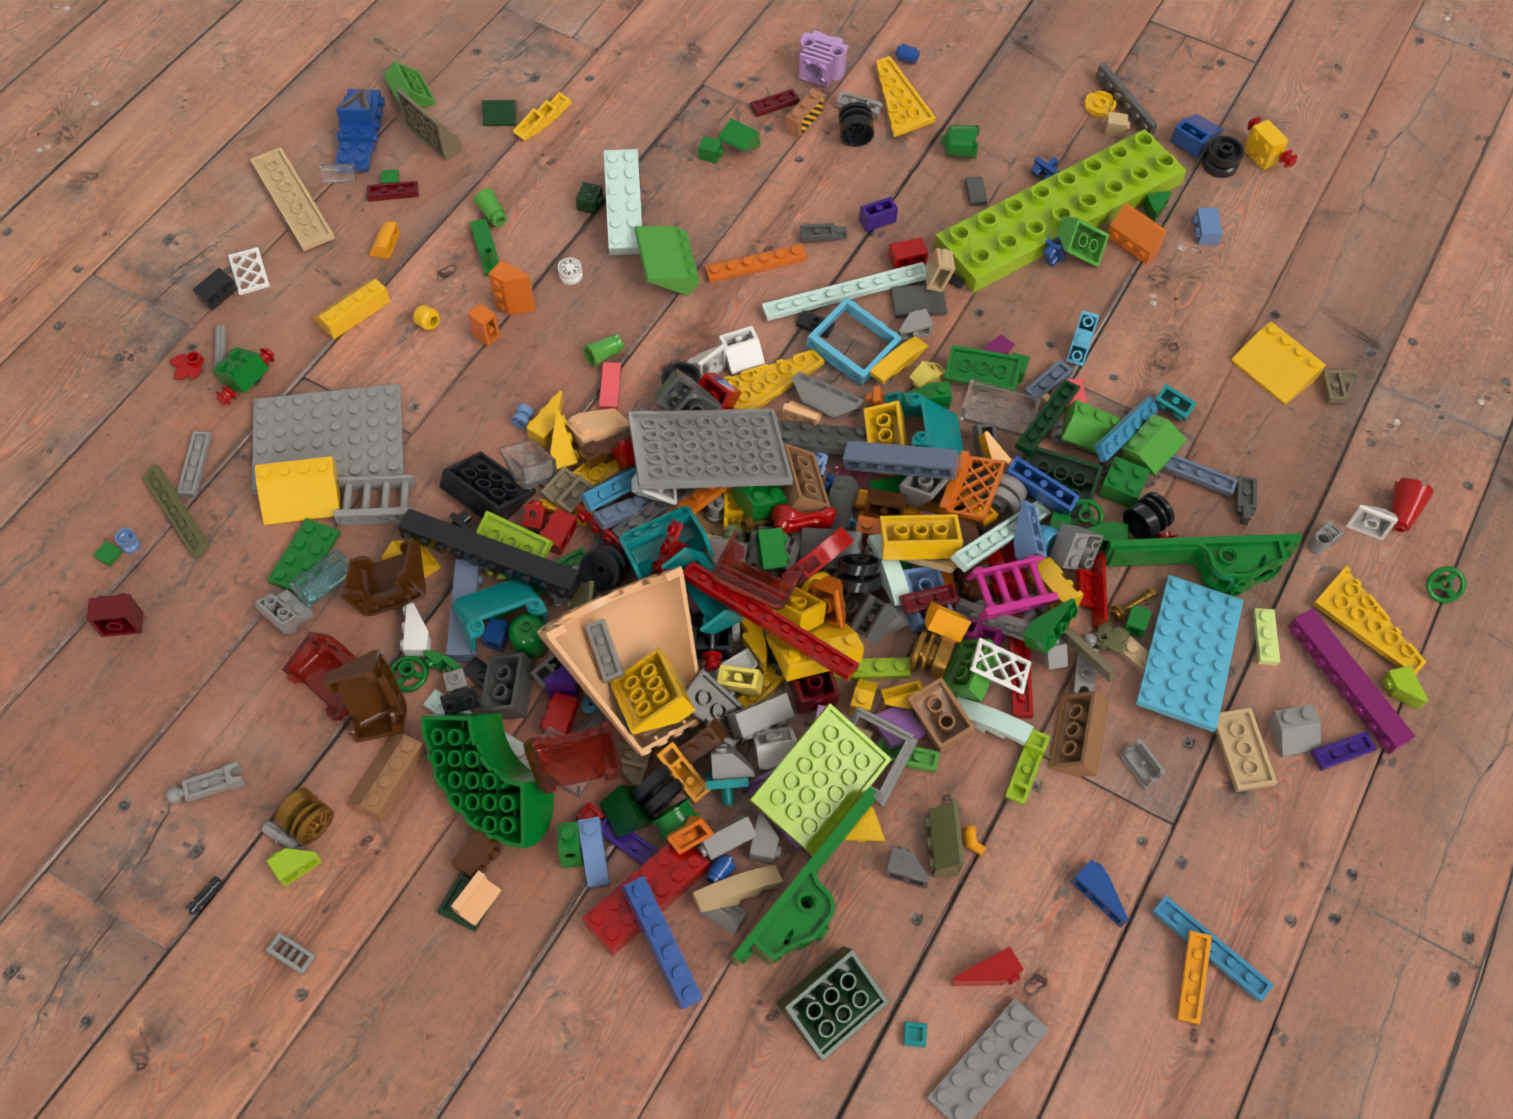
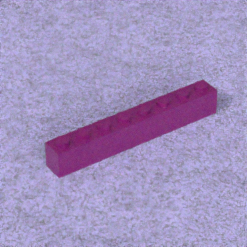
(1351, 681)

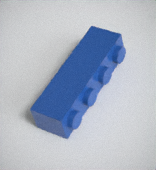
(1042, 486)

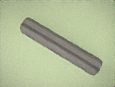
(220, 344)

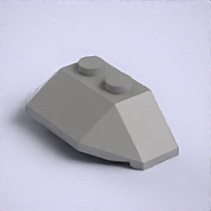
(824, 396)

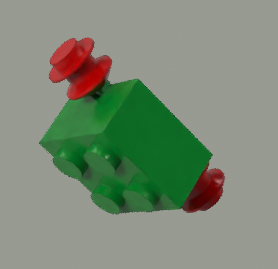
(240, 371)

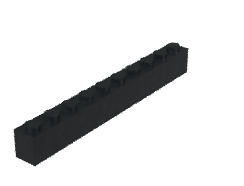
(490, 554)

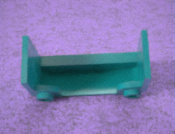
(644, 541)
(716, 614)

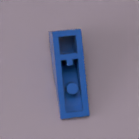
(1099, 889)

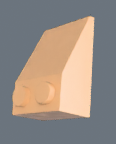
(596, 425)

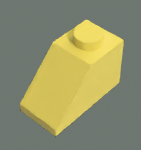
(927, 373)
(741, 679)

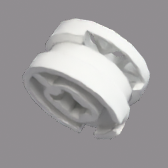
(570, 272)

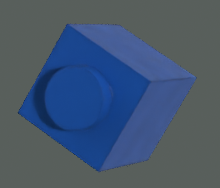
(496, 634)

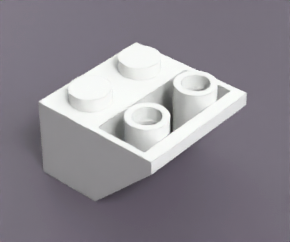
(742, 350)

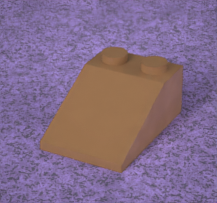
(941, 715)

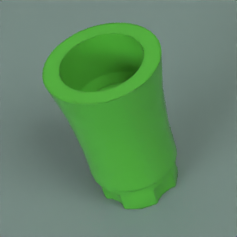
(490, 206)
(602, 349)

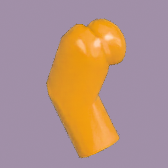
(970, 840)

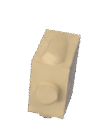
(939, 269)

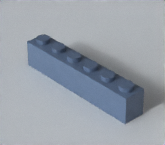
(901, 460)
(466, 581)

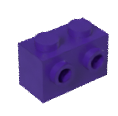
(878, 214)

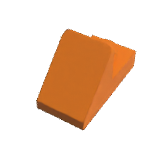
(690, 834)

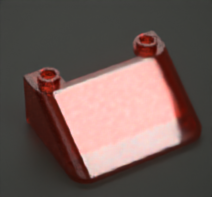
(754, 582)

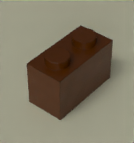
(883, 503)
(702, 740)
(476, 854)

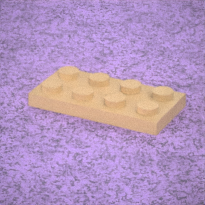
(1244, 750)

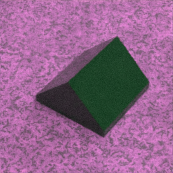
(499, 112)
(624, 811)

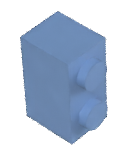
(1207, 226)

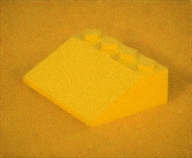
(1278, 363)
(298, 490)
(797, 665)
(652, 693)

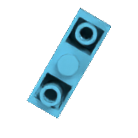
(1082, 338)

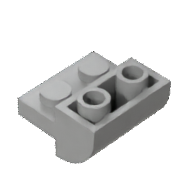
(284, 611)

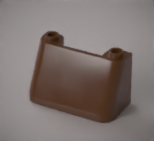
(385, 584)
(370, 696)

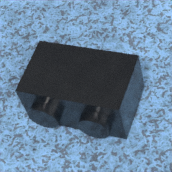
(215, 289)

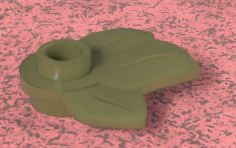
(1111, 637)

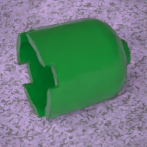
(960, 141)
(524, 636)

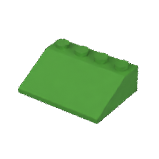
(667, 258)

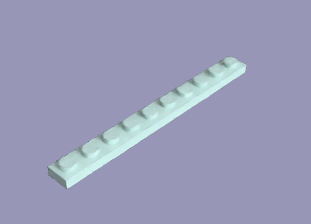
(838, 292)

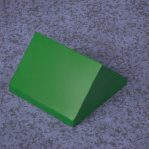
(740, 136)

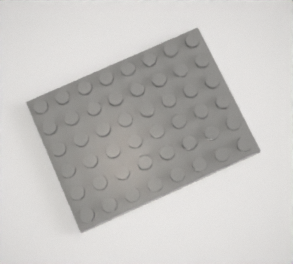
(352, 425)
(708, 449)

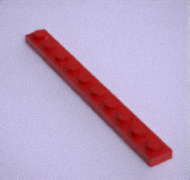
(772, 623)
(1020, 703)

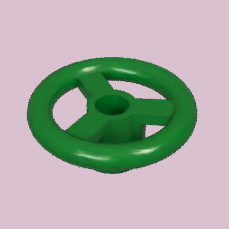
(1085, 509)
(1440, 579)
(404, 665)

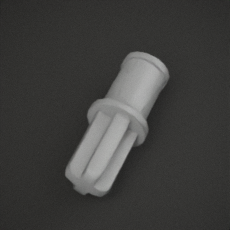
(280, 836)

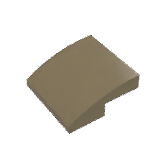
(565, 490)

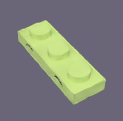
(1266, 636)

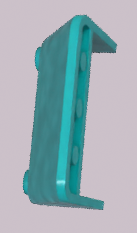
(939, 423)
(493, 601)

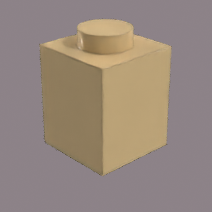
(1117, 124)

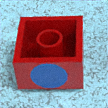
(720, 389)

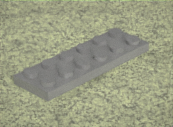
(988, 1063)

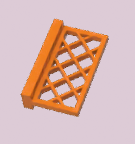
(956, 487)

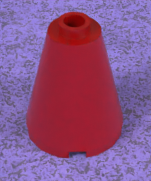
(1409, 502)

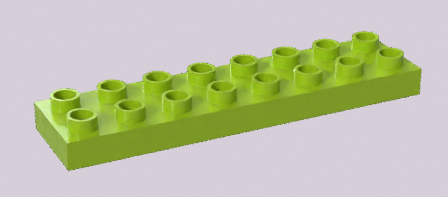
(1091, 190)

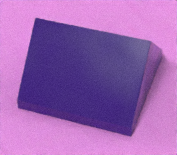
(561, 682)

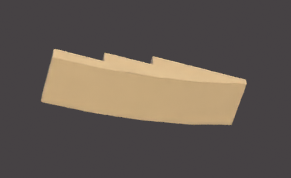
(737, 887)

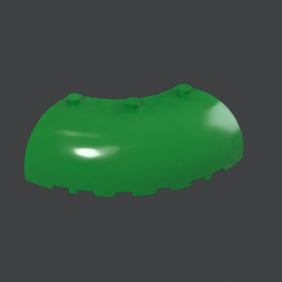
(486, 777)

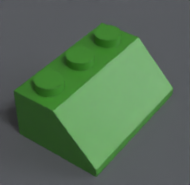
(410, 82)
(1082, 240)
(1086, 425)
(1153, 444)
(958, 676)

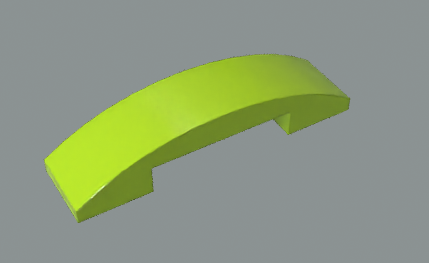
(1027, 767)

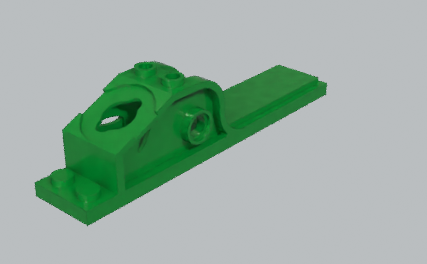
(1222, 562)
(787, 916)

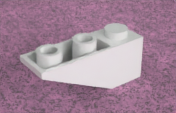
(415, 633)

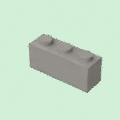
(760, 716)

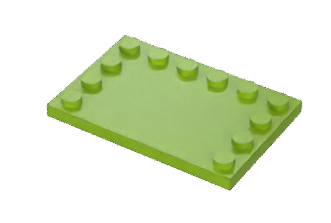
(820, 779)

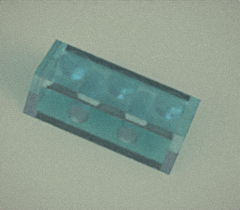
(321, 578)

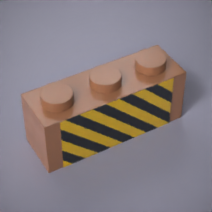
(805, 112)

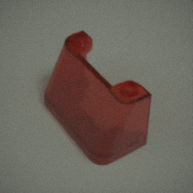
(310, 664)
(573, 757)

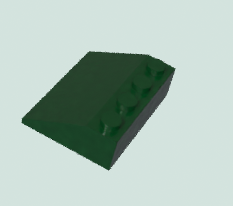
(1069, 471)
(833, 1002)

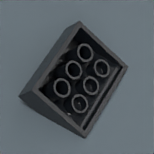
(484, 486)

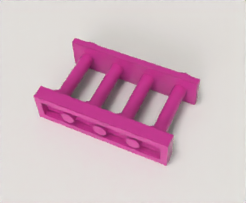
(1008, 605)

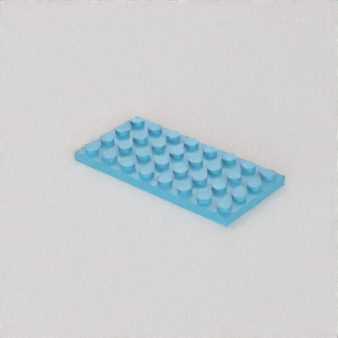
(1190, 653)

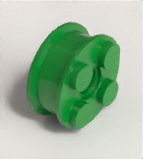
(674, 817)

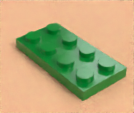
(983, 366)
(305, 550)

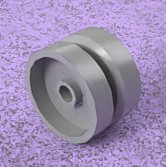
(1007, 497)

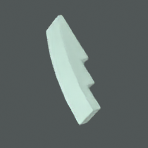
(891, 573)
(995, 721)

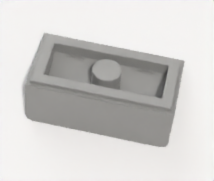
(727, 918)

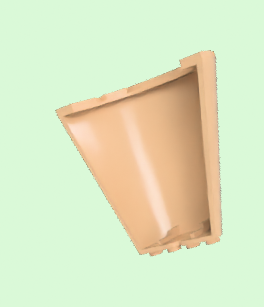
(640, 619)

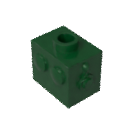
(589, 198)

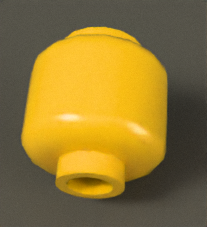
(426, 317)

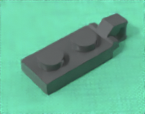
(822, 232)
(1246, 498)

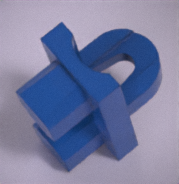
(1047, 169)
(1054, 251)

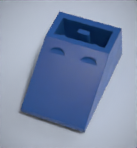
(1195, 134)

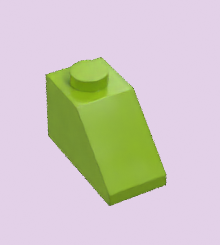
(1405, 687)
(292, 864)

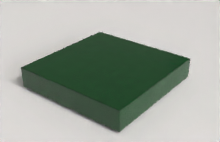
(446, 910)

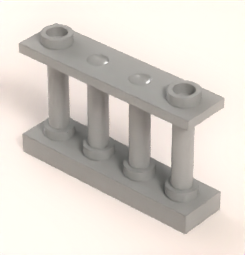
(369, 515)

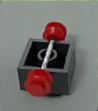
(711, 646)

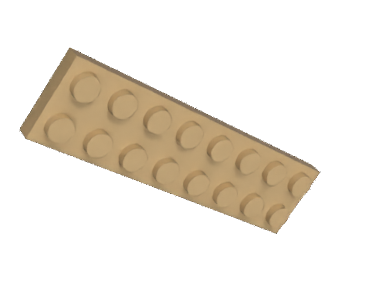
(292, 199)

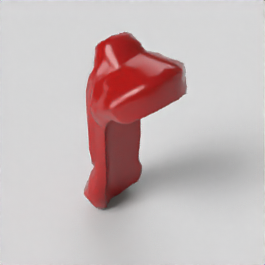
(793, 520)

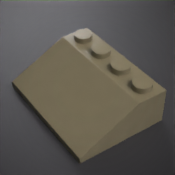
(428, 128)

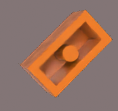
(484, 324)

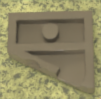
(1338, 384)
(633, 764)

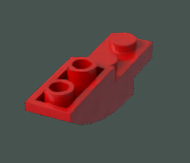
(822, 553)

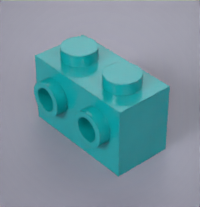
(1175, 402)

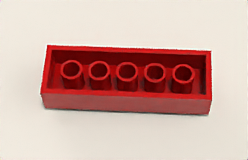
(668, 878)

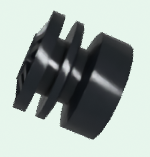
(856, 124)
(1148, 516)

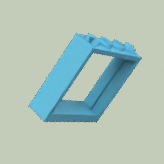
(836, 358)

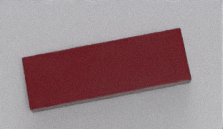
(774, 102)
(392, 191)
(920, 600)

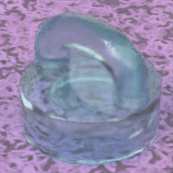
(728, 531)

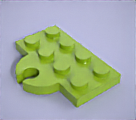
(514, 535)

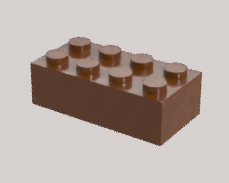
(970, 589)

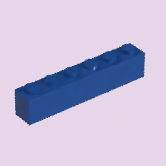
(661, 943)

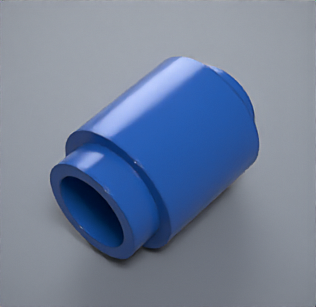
(907, 53)
(720, 868)

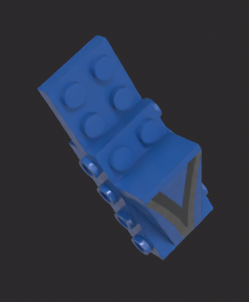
(359, 127)

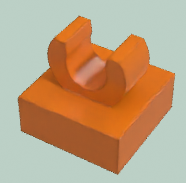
(875, 398)

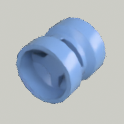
(522, 416)
(127, 540)

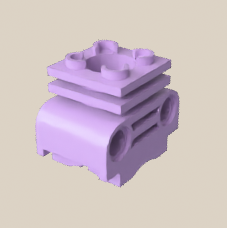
(821, 58)

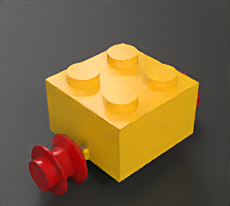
(1267, 145)

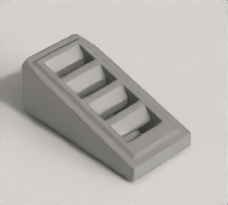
(271, 950)

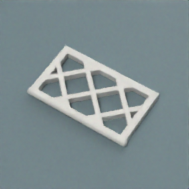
(244, 255)
(1012, 658)

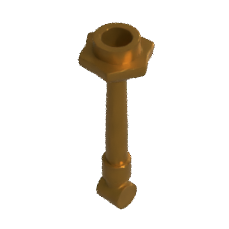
(747, 523)
(1118, 612)

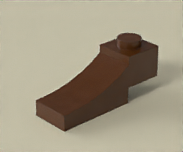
(600, 451)

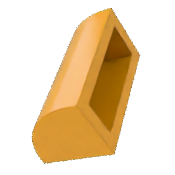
(385, 240)
(946, 622)

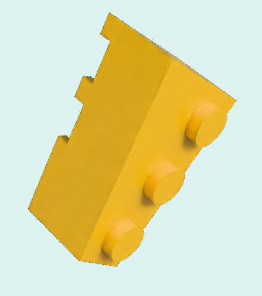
(1055, 582)

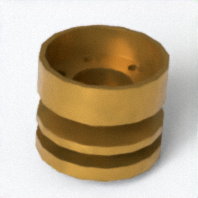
(932, 654)
(304, 816)

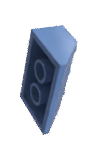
(918, 580)

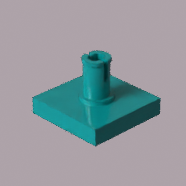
(726, 786)

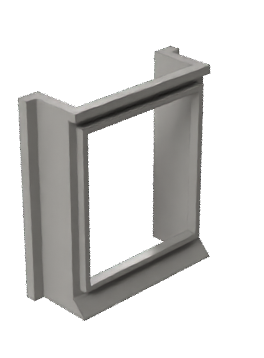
(910, 742)

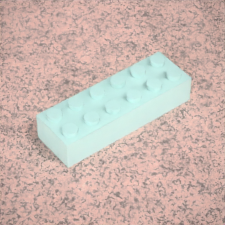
(622, 200)

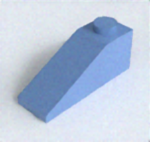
(1028, 533)
(594, 852)

